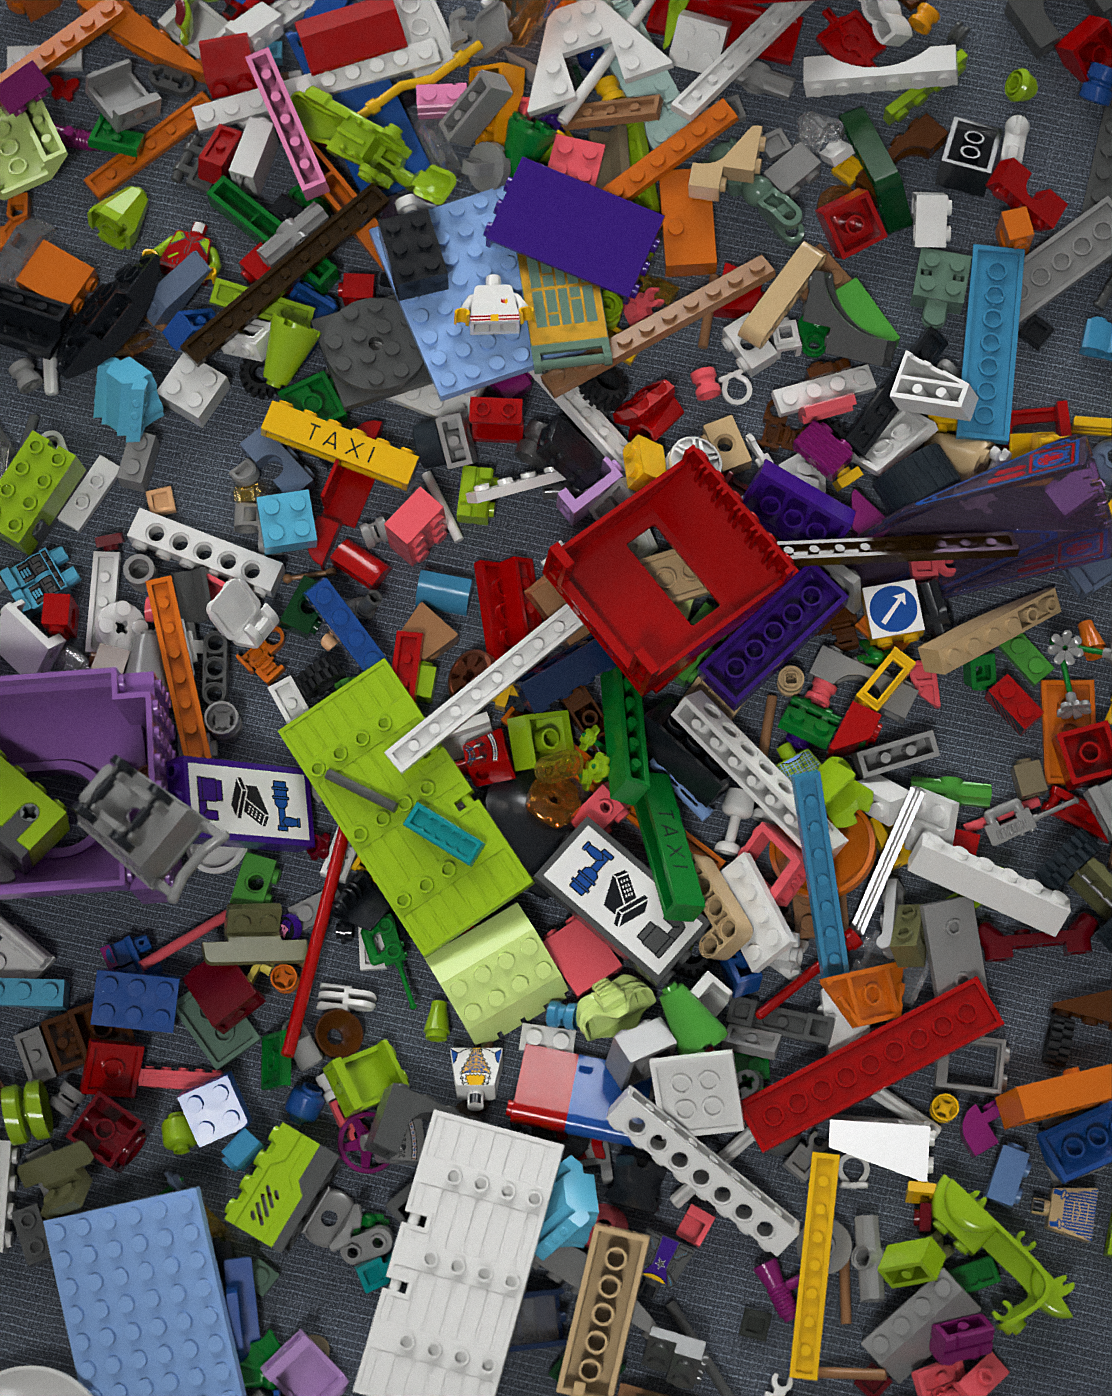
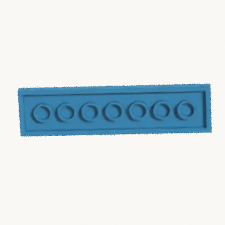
(992, 340)

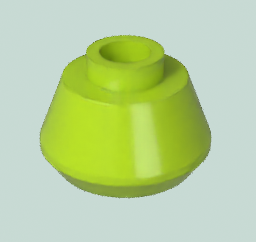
(1020, 86)

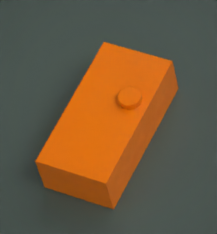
(686, 228)
(1056, 1096)

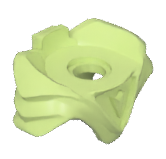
(613, 1006)

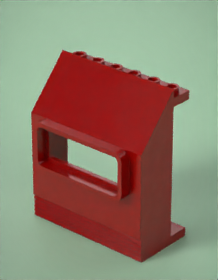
(626, 605)

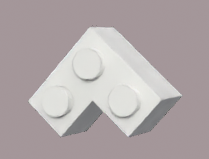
(930, 219)

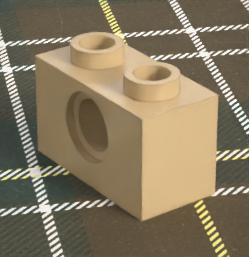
(726, 432)

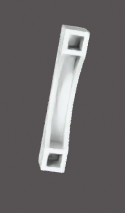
(931, 68)

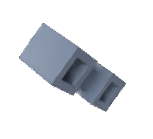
(265, 451)

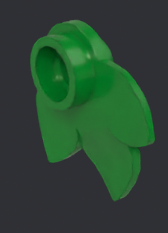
(810, 334)

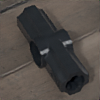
(936, 613)

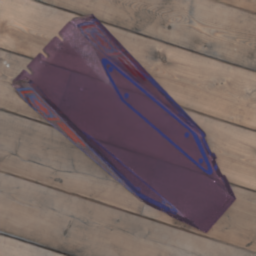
(1037, 496)

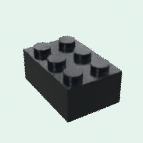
(413, 254)

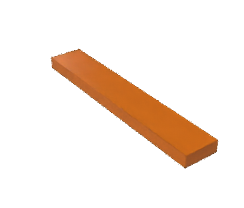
(156, 143)

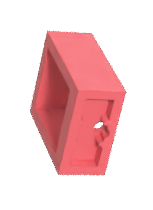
(793, 875)

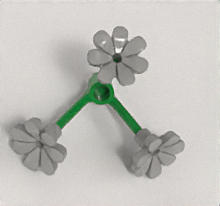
(1065, 649)

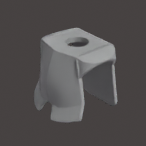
(348, 1218)

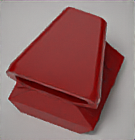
(650, 411)

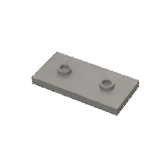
(952, 943)

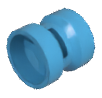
(561, 1015)

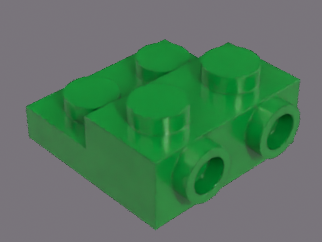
(317, 395)

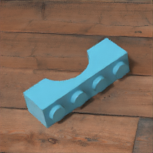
(35, 993)

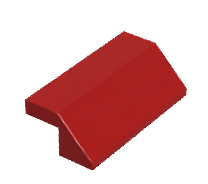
(350, 35)
(503, 605)

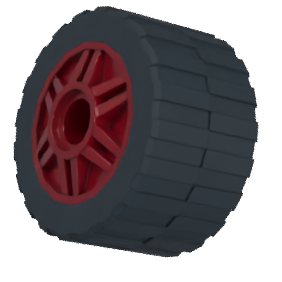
(915, 478)

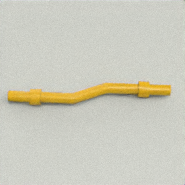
(459, 59)

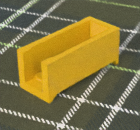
(902, 661)

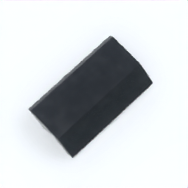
(31, 321)

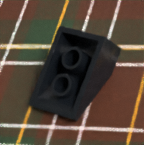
(968, 156)

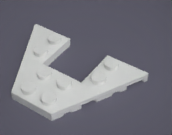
(582, 28)

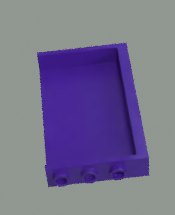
(575, 228)

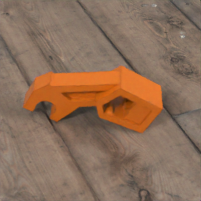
(22, 203)

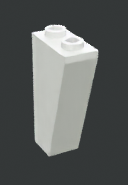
(887, 1142)

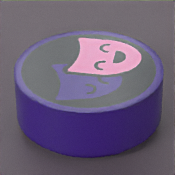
(290, 927)

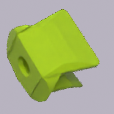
(843, 793)

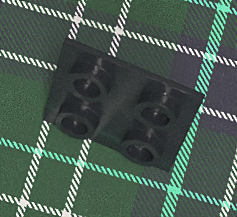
(361, 903)

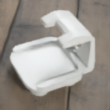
(239, 615)

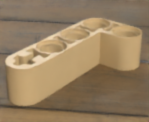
(729, 922)

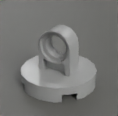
(487, 166)

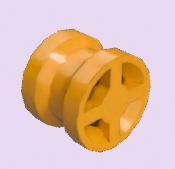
(924, 18)

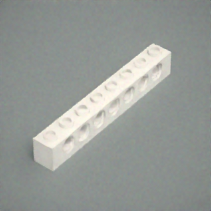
(745, 764)
(700, 1157)

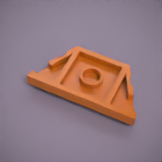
(867, 994)

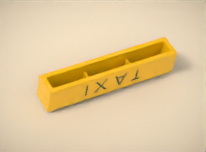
(332, 442)

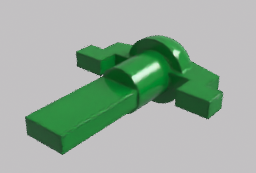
(875, 656)
(369, 1220)

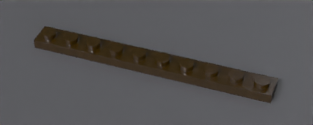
(285, 274)
(901, 548)

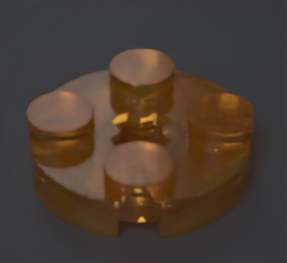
(553, 814)

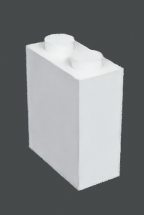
(254, 156)

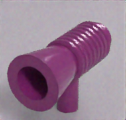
(74, 138)
(778, 1289)

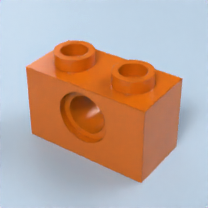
(1015, 229)

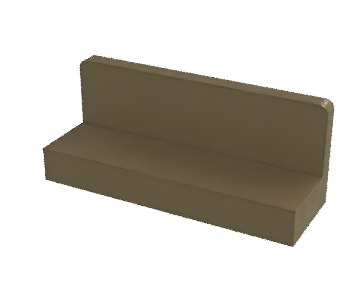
(616, 153)

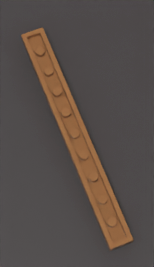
(665, 323)

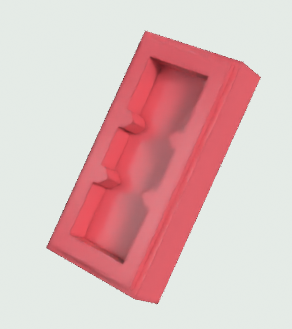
(982, 1377)

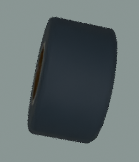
(428, 444)

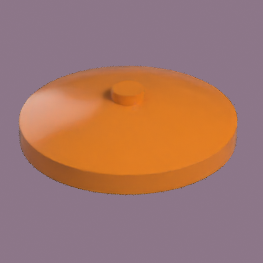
(850, 864)

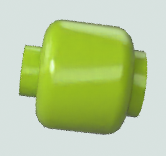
(177, 1133)

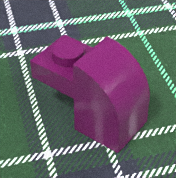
(975, 1129)

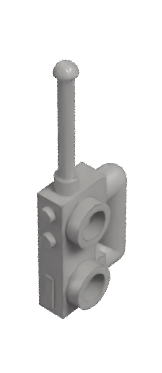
(1021, 823)

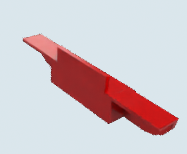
(343, 501)

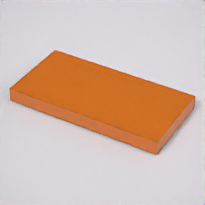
(1052, 695)

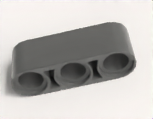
(215, 658)

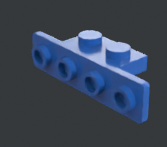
(241, 1303)

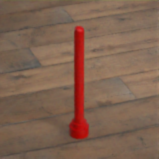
(852, 941)

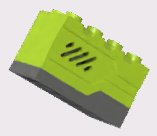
(283, 1188)

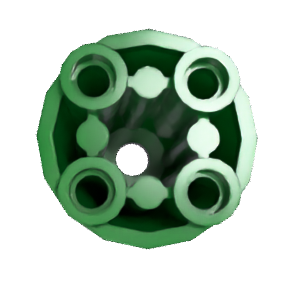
(526, 139)

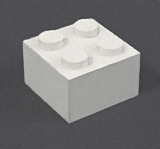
(698, 41)
(193, 390)

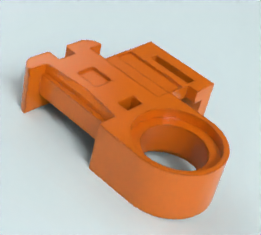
(262, 662)

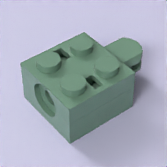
(940, 286)

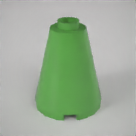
(690, 1020)

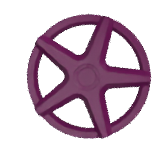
(355, 1145)

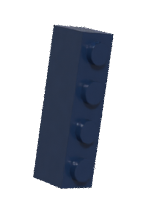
(562, 674)

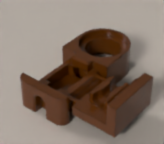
(779, 434)
(842, 630)

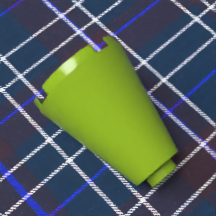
(287, 349)

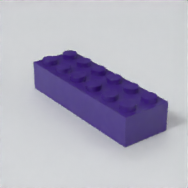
(772, 636)

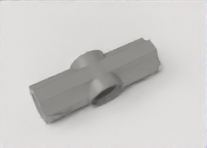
(760, 79)
(292, 233)
(867, 1258)

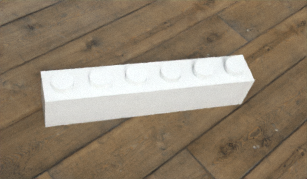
(989, 884)

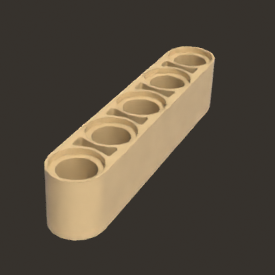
(781, 295)

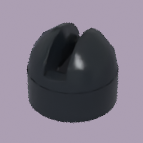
(407, 98)

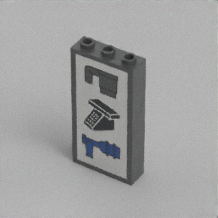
(618, 902)

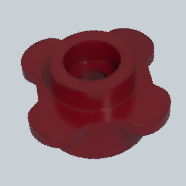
(321, 848)

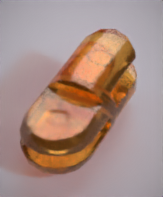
(135, 349)

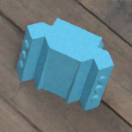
(126, 397)
(570, 1211)

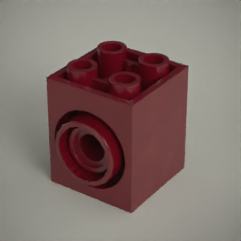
(110, 1132)

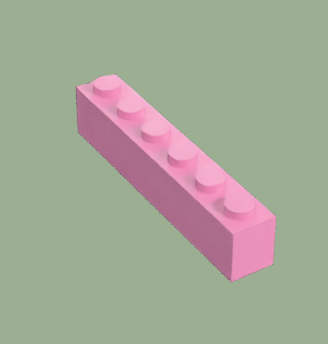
(287, 124)

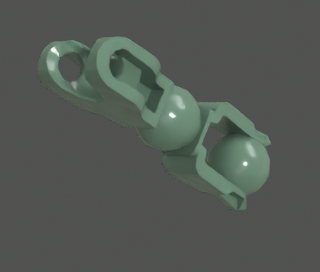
(772, 205)

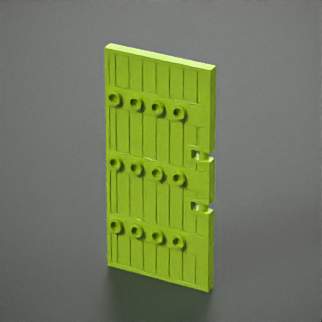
(423, 884)

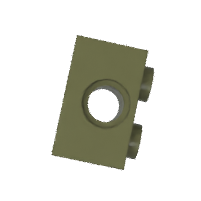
(908, 937)

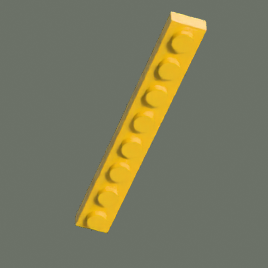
(814, 1266)

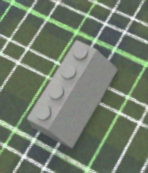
(904, 1336)

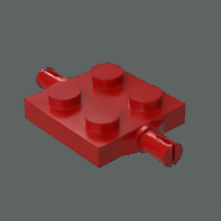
(850, 39)

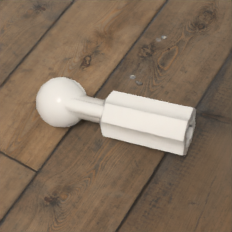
(1015, 138)

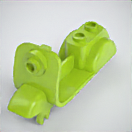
(974, 1228)

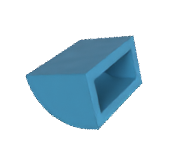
(444, 592)

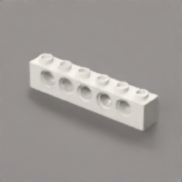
(149, 523)

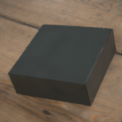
(755, 1324)

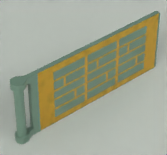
(566, 317)

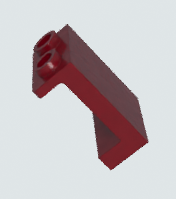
(223, 994)

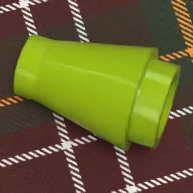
(437, 1022)

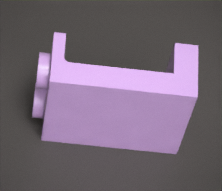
(577, 509)
(304, 1369)

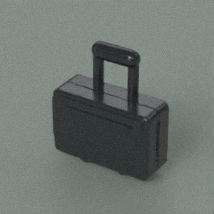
(570, 453)

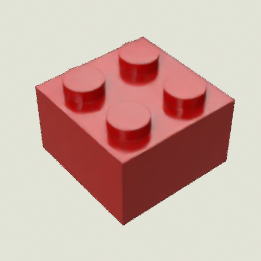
(851, 223)
(1085, 754)

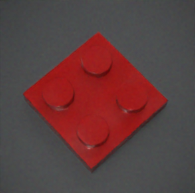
(112, 1068)

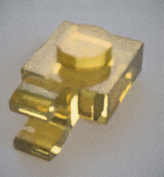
(666, 290)

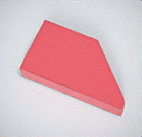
(926, 684)

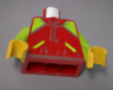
(182, 244)

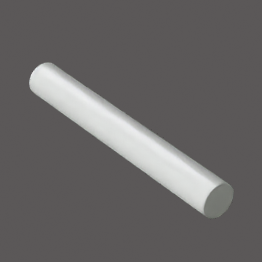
(437, 495)

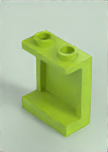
(362, 1077)

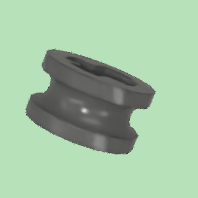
(958, 33)

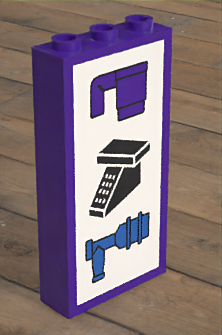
(252, 801)

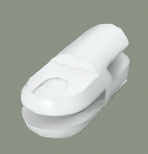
(345, 998)

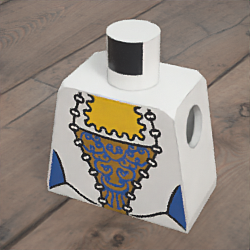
(476, 1074)

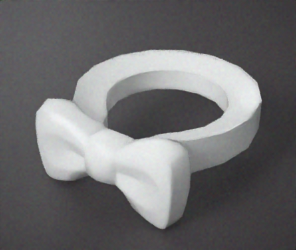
(738, 375)
(845, 1181)

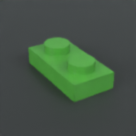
(1026, 659)

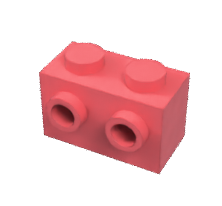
(602, 809)

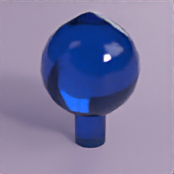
(589, 58)

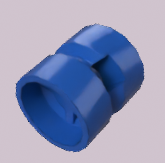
(1099, 85)

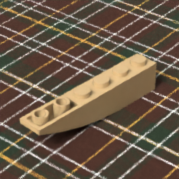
(987, 631)

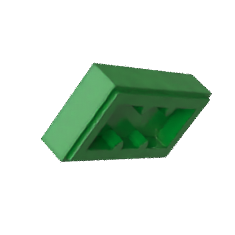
(976, 1274)

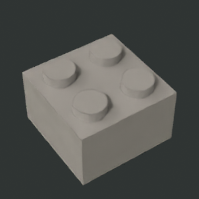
(634, 1048)

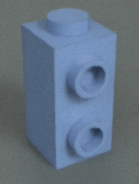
(1007, 1175)

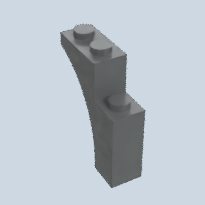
(845, 336)

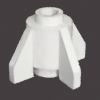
(790, 961)

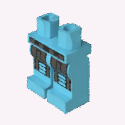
(38, 576)

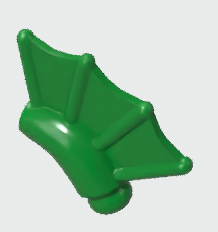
(258, 1354)

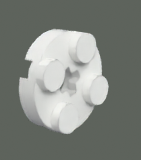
(122, 613)

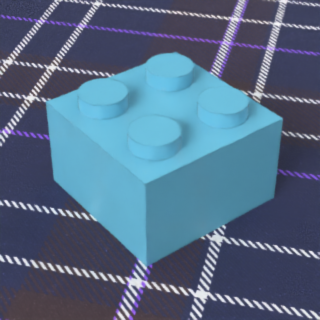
(286, 522)

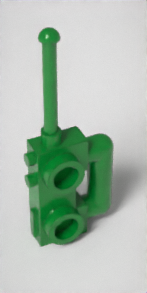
(393, 950)

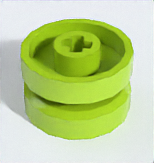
(27, 1112)

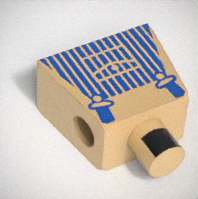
(1068, 1211)

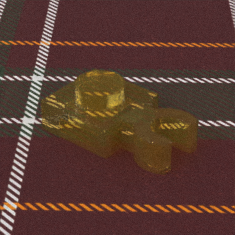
(247, 494)

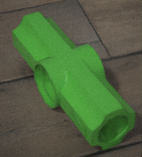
(956, 789)

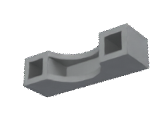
(838, 668)

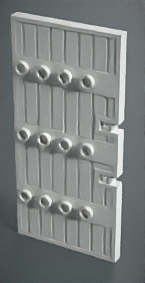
(466, 1267)

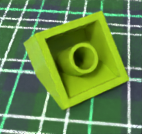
(538, 736)

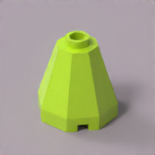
(120, 217)

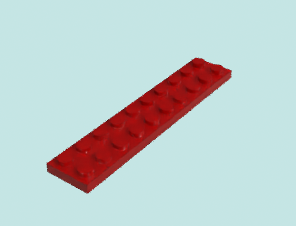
(870, 1064)

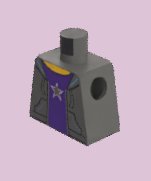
(663, 1263)

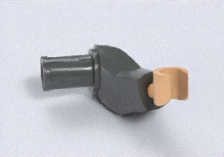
(362, 607)

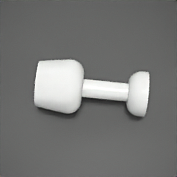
(737, 806)

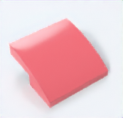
(827, 408)
(938, 1379)

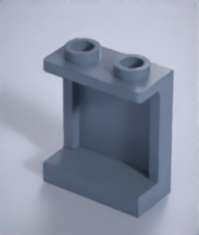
(1089, 577)

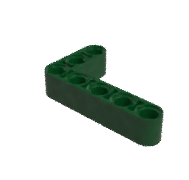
(879, 169)

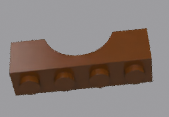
(921, 140)

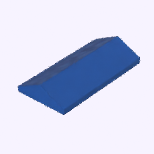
(1078, 1144)

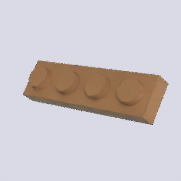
(616, 112)

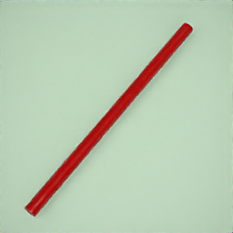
(315, 945)

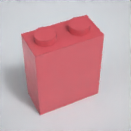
(580, 956)

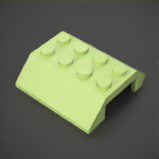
(28, 150)
(497, 975)

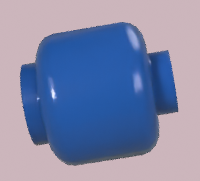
(304, 1103)

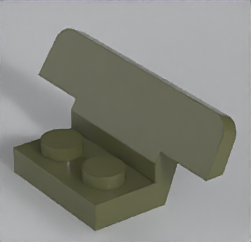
(253, 938)
(62, 1175)

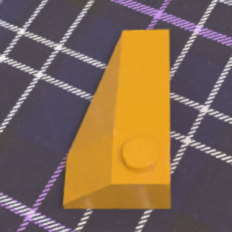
(515, 77)

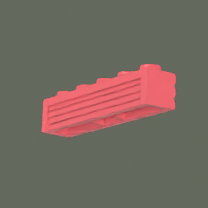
(172, 1079)

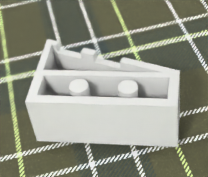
(931, 391)

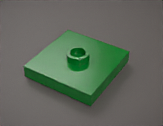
(274, 1066)

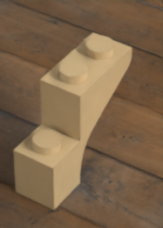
(739, 164)

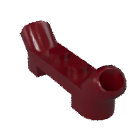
(1074, 940)

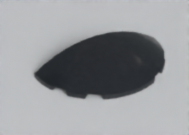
(108, 317)
(528, 836)

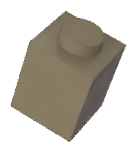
(1028, 779)

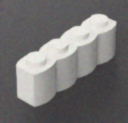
(886, 21)

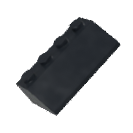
(683, 755)

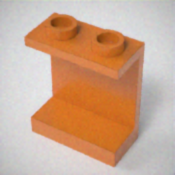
(58, 276)

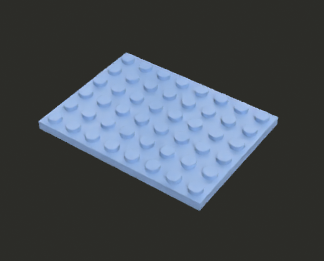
(452, 355)
(145, 1299)

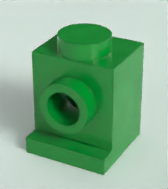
(986, 672)

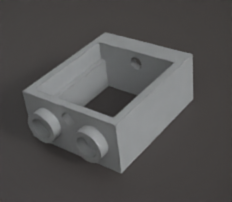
(999, 1080)

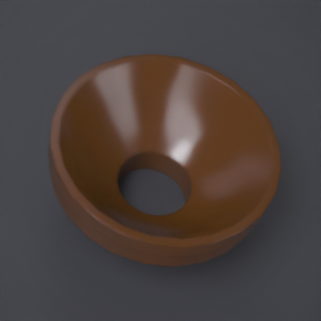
(346, 1025)

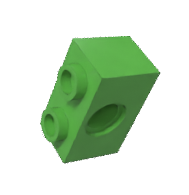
(254, 868)

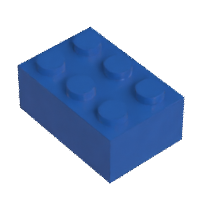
(135, 1000)

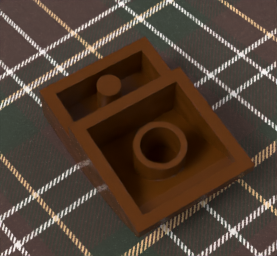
(69, 1037)

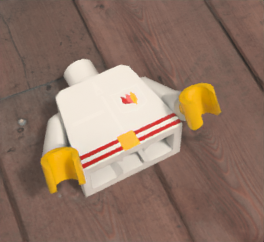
(494, 309)

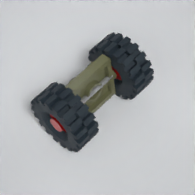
(1090, 879)

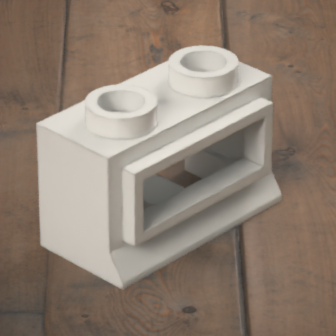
(251, 346)

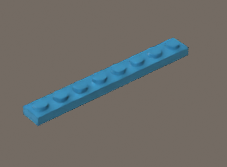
(820, 873)

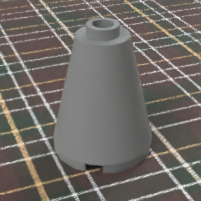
(146, 656)

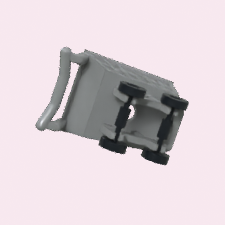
(154, 836)

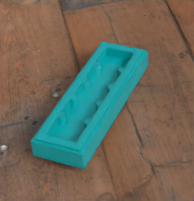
(444, 834)

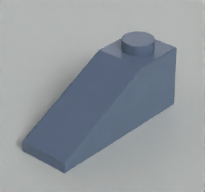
(177, 289)

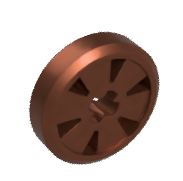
(467, 668)

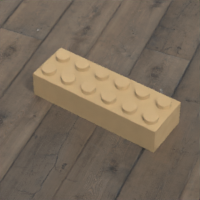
(604, 1310)

